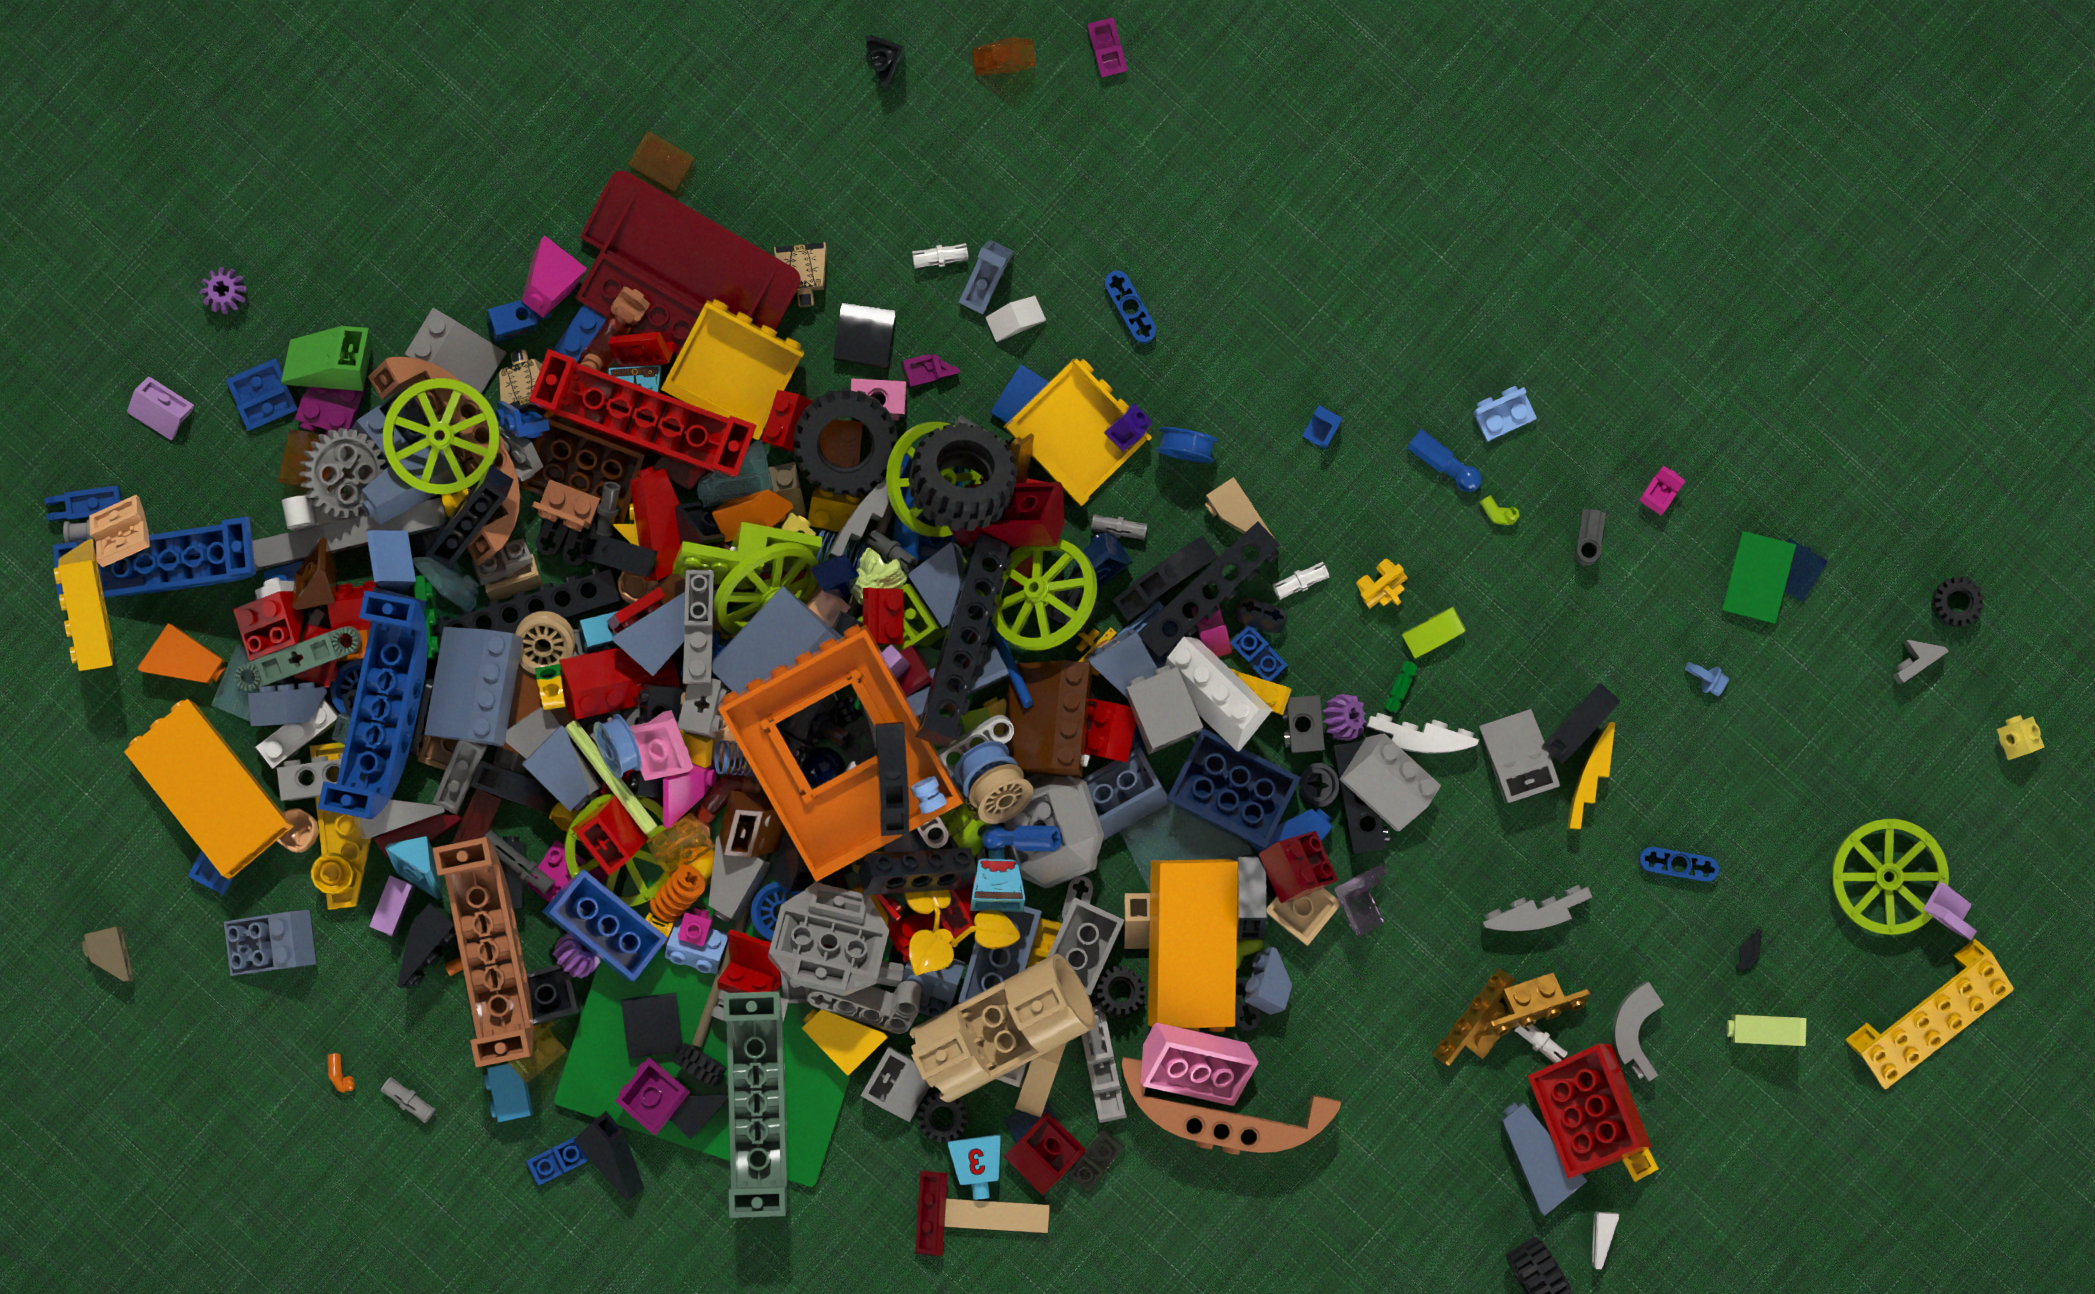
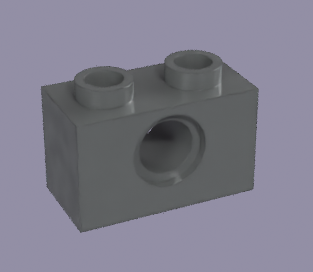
(1313, 739)

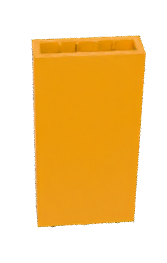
(208, 788)
(1193, 943)

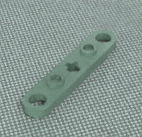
(314, 652)

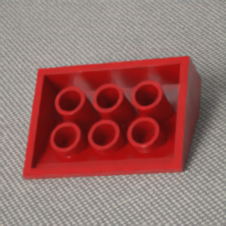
(1589, 1110)

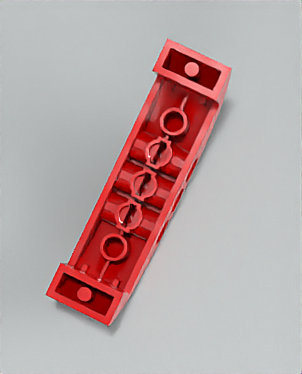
(641, 416)

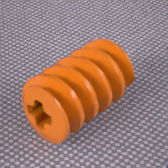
(678, 893)

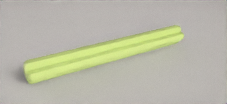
(617, 786)

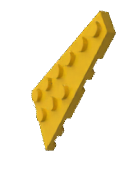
(340, 835)

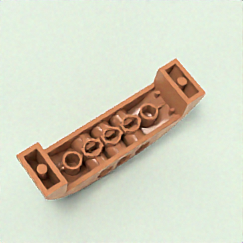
(403, 372)
(488, 950)
(1269, 1134)

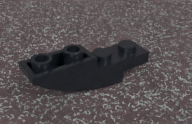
(1165, 577)
(892, 779)

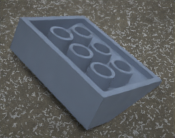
(771, 639)
(989, 672)
(474, 685)

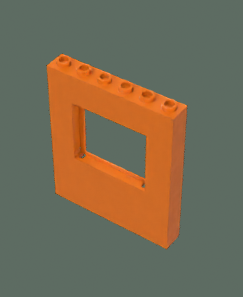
(843, 815)

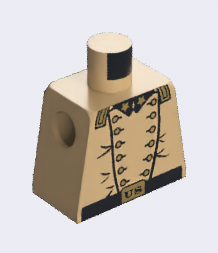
(811, 265)
(519, 381)

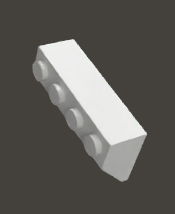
(1218, 692)

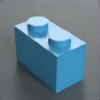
(509, 1093)

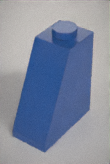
(1301, 824)

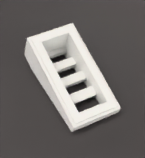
(1603, 1231)

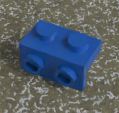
(520, 423)

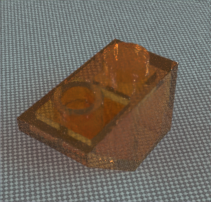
(1004, 56)

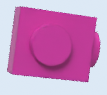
(1662, 490)
(696, 926)

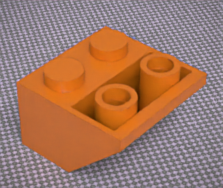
(758, 508)

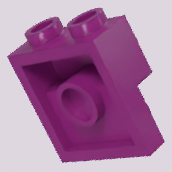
(329, 408)
(652, 1095)

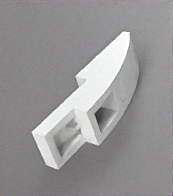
(1432, 739)

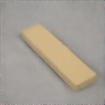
(996, 1215)

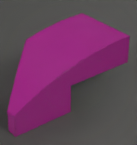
(926, 370)

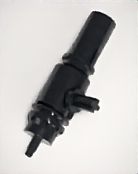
(816, 720)

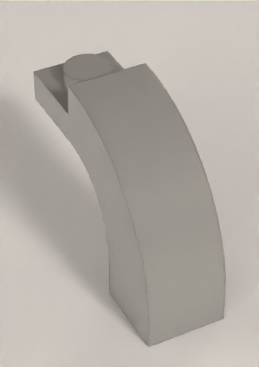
(1626, 1026)

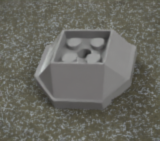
(1070, 808)
(833, 918)

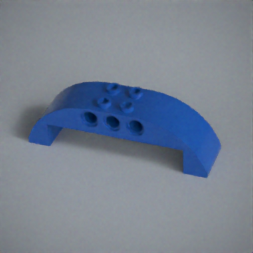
(179, 560)
(382, 708)

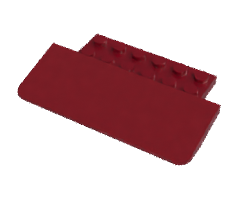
(677, 263)

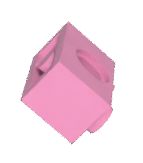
(894, 392)

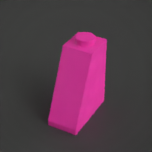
(550, 277)

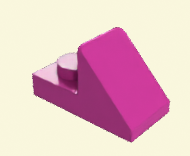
(1213, 633)

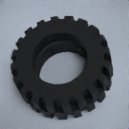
(807, 441)
(969, 449)

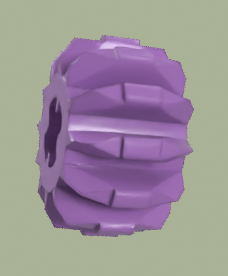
(230, 298)
(1344, 717)
(575, 956)

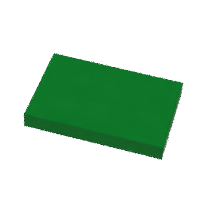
(1759, 577)

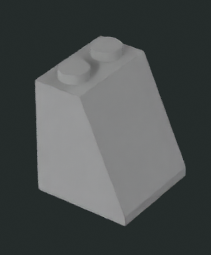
(1163, 709)

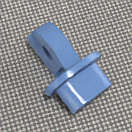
(1711, 680)

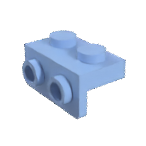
(703, 958)

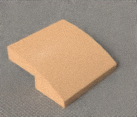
(119, 531)

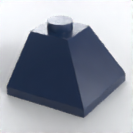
(1106, 557)

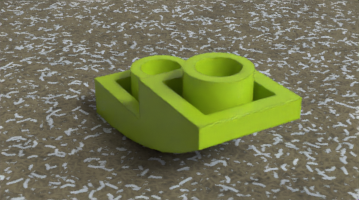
(1434, 632)

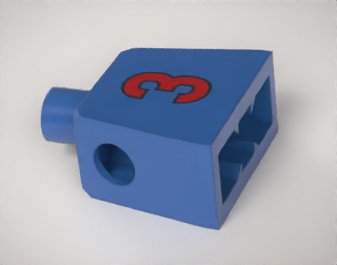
(506, 326)

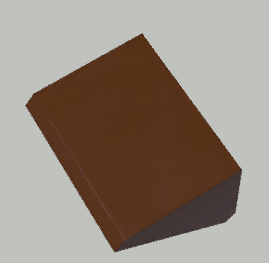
(315, 578)

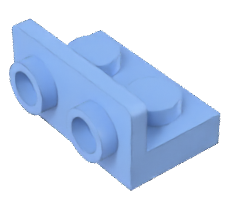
(1504, 413)

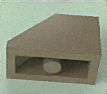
(109, 951)

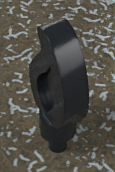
(1749, 950)

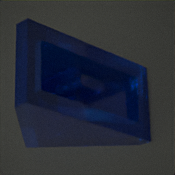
(836, 576)

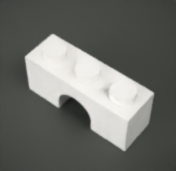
(290, 738)

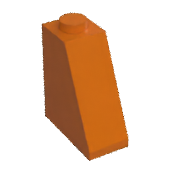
(182, 658)

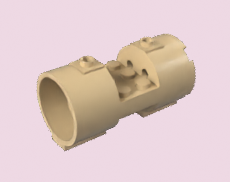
(1002, 1028)

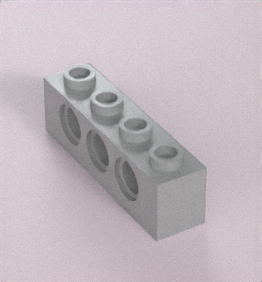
(291, 774)

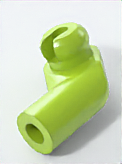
(1497, 514)
(1245, 948)

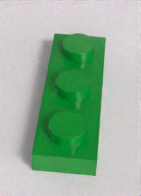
(425, 591)

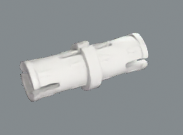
(940, 255)
(1300, 580)
(1542, 1042)

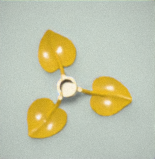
(934, 950)

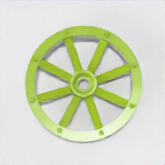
(419, 390)
(894, 482)
(766, 588)
(1045, 596)
(569, 852)
(1898, 876)

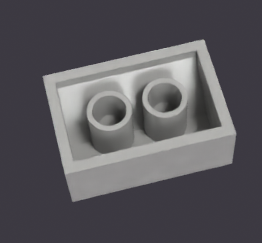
(1389, 781)
(1086, 940)

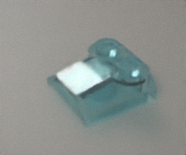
(449, 582)

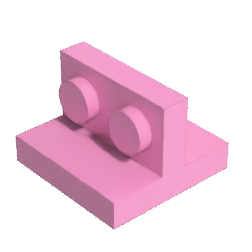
(661, 747)

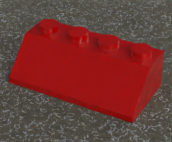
(608, 681)

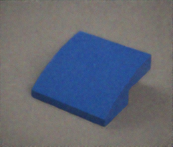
(1017, 393)
(261, 395)

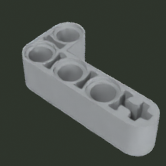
(874, 1006)

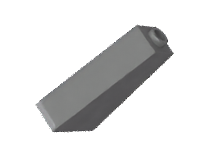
(533, 730)

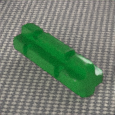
(1400, 687)

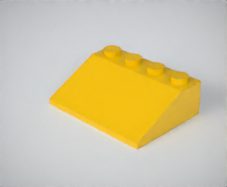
(85, 607)

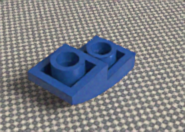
(1259, 654)
(556, 1161)

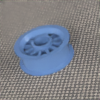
(617, 746)
(978, 761)

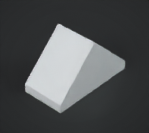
(1015, 318)

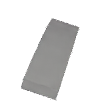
(871, 507)
(1103, 1070)

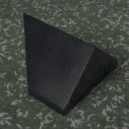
(886, 59)
(695, 525)

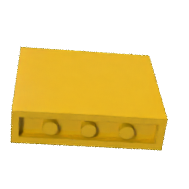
(732, 366)
(1070, 427)

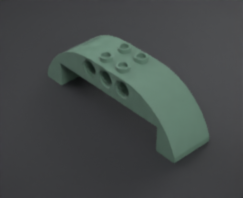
(756, 1104)

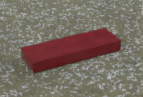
(931, 1213)

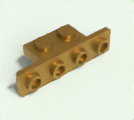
(1534, 1001)
(1471, 1026)

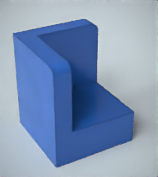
(1322, 427)

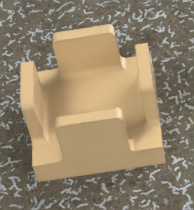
(1304, 915)

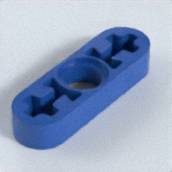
(1146, 321)
(1697, 875)

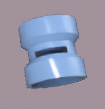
(928, 795)

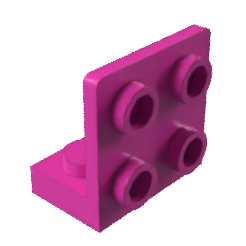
(556, 868)

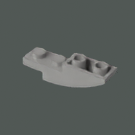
(698, 627)
(1526, 916)

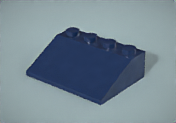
(1233, 789)

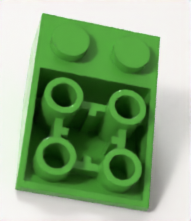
(329, 359)

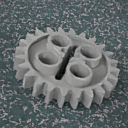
(328, 455)

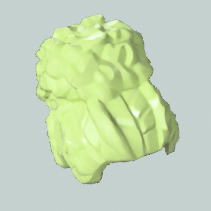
(877, 574)

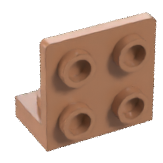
(568, 504)

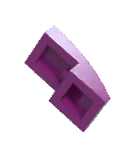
(1107, 47)

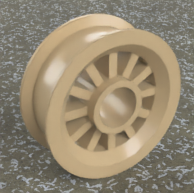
(559, 625)
(1000, 793)

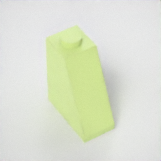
(1767, 1030)

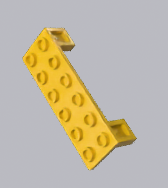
(1934, 1019)

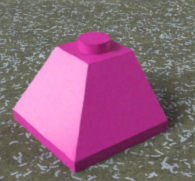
(685, 790)

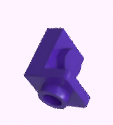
(1128, 427)

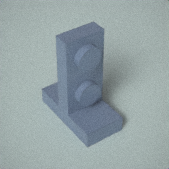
(985, 276)

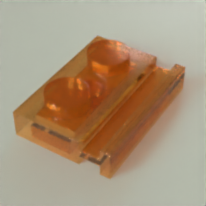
(661, 161)

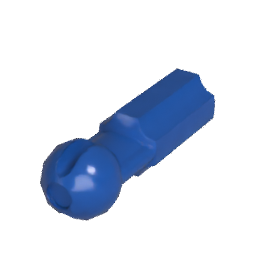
(1442, 459)
(1023, 838)

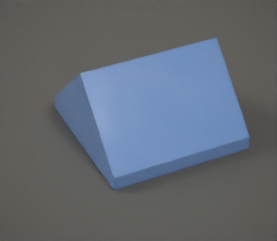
(391, 560)

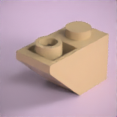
(1136, 920)

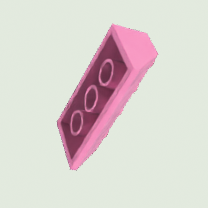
(1196, 1064)

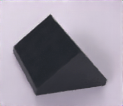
(552, 994)

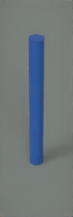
(1011, 666)

